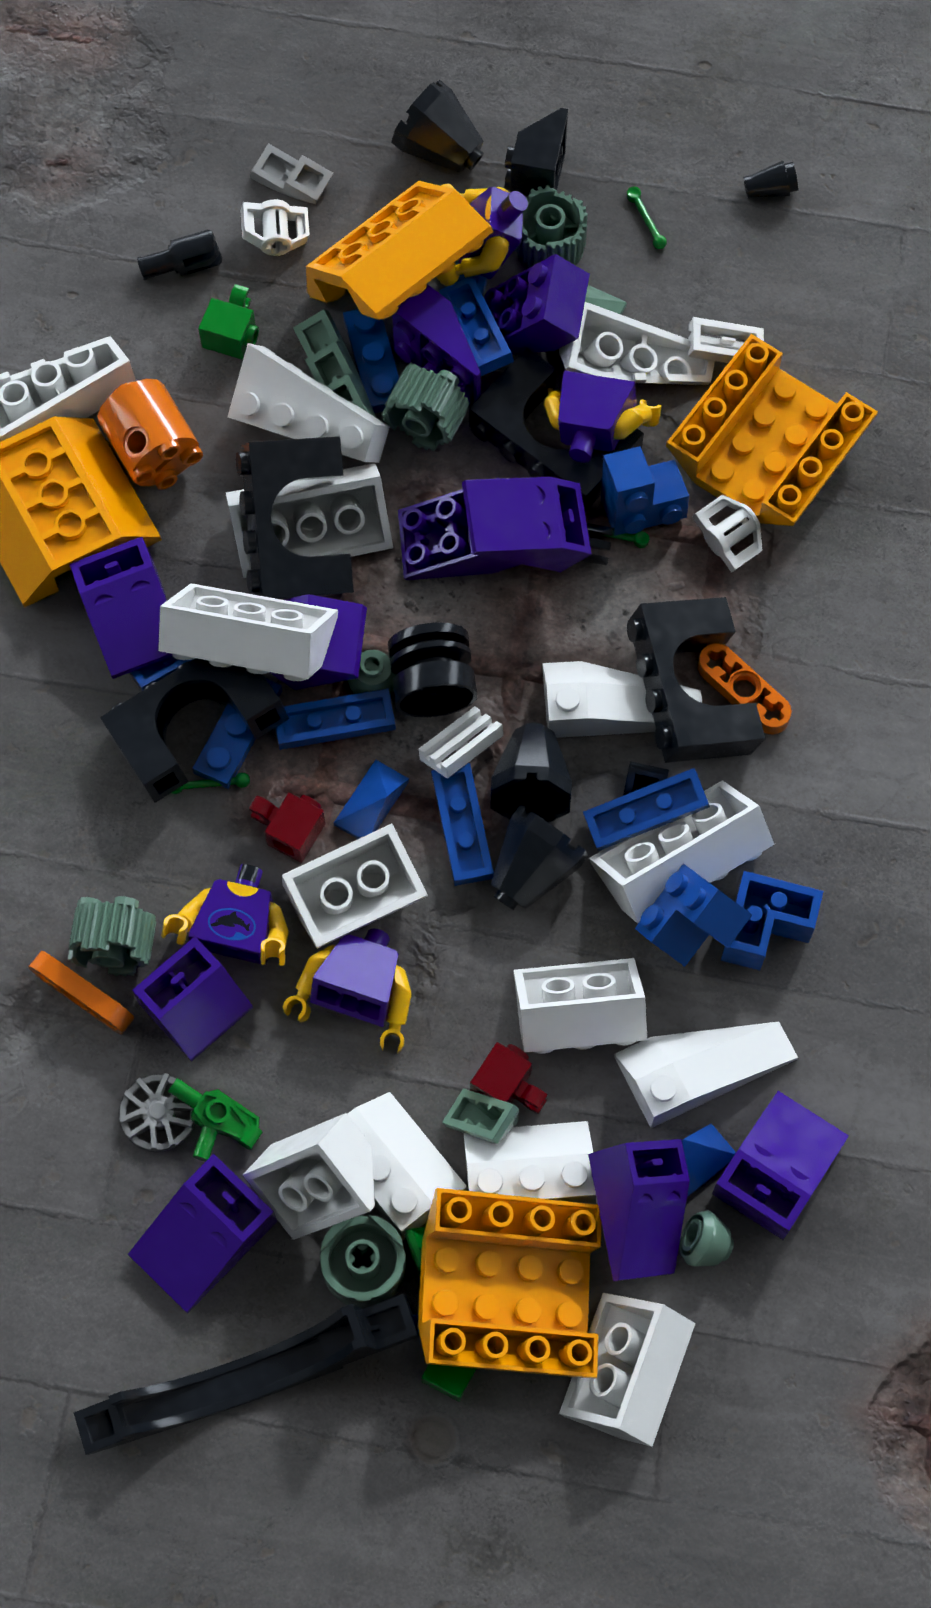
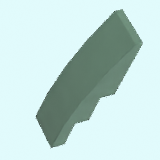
(330, 359)

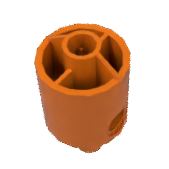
(148, 433)

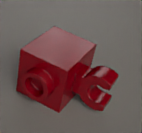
(291, 826)
(505, 1078)

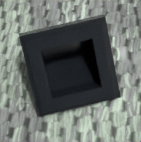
(642, 776)

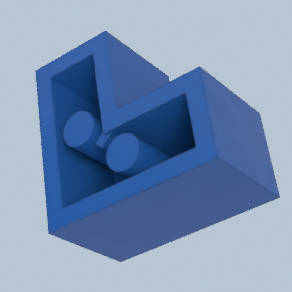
(641, 494)
(775, 909)
(688, 914)

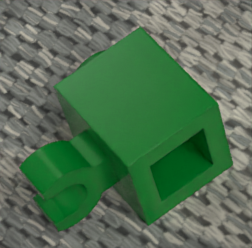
(229, 325)

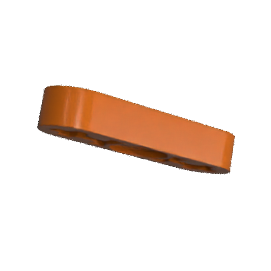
(716, 679)
(81, 992)

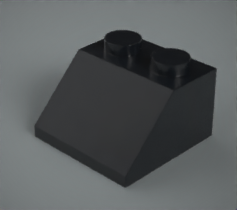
(537, 154)

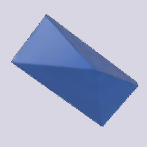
(371, 800)
(705, 1156)

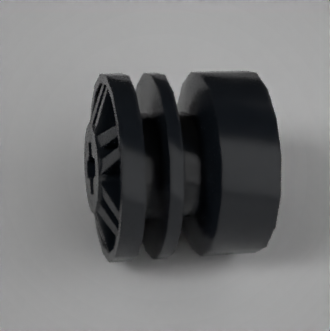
(432, 670)

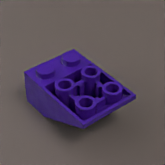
(540, 305)
(432, 338)
(527, 521)
(438, 541)
(123, 604)
(779, 1165)
(641, 1205)
(202, 1233)

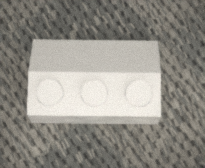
(353, 886)
(580, 1005)
(404, 1163)
(534, 1163)
(316, 1177)
(637, 1368)

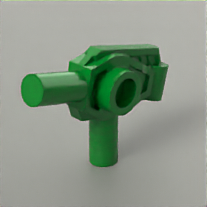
(217, 1115)

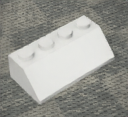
(324, 516)
(246, 631)
(706, 842)

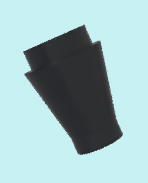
(772, 181)

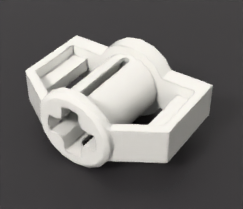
(275, 225)
(715, 535)

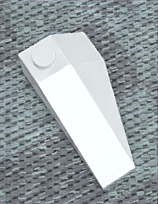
(632, 351)
(596, 700)
(692, 1068)

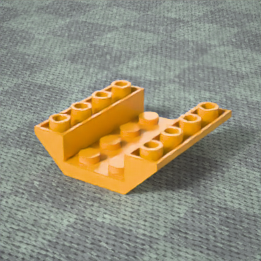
(398, 250)
(766, 436)
(62, 503)
(508, 1283)

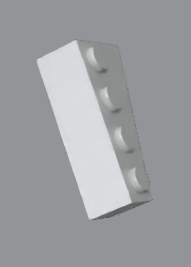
(297, 406)

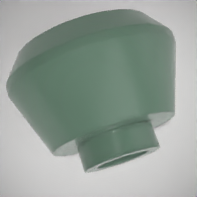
(373, 673)
(705, 1240)

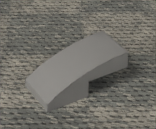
(294, 178)

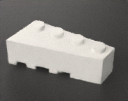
(62, 387)

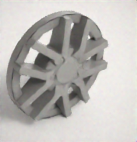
(156, 1112)

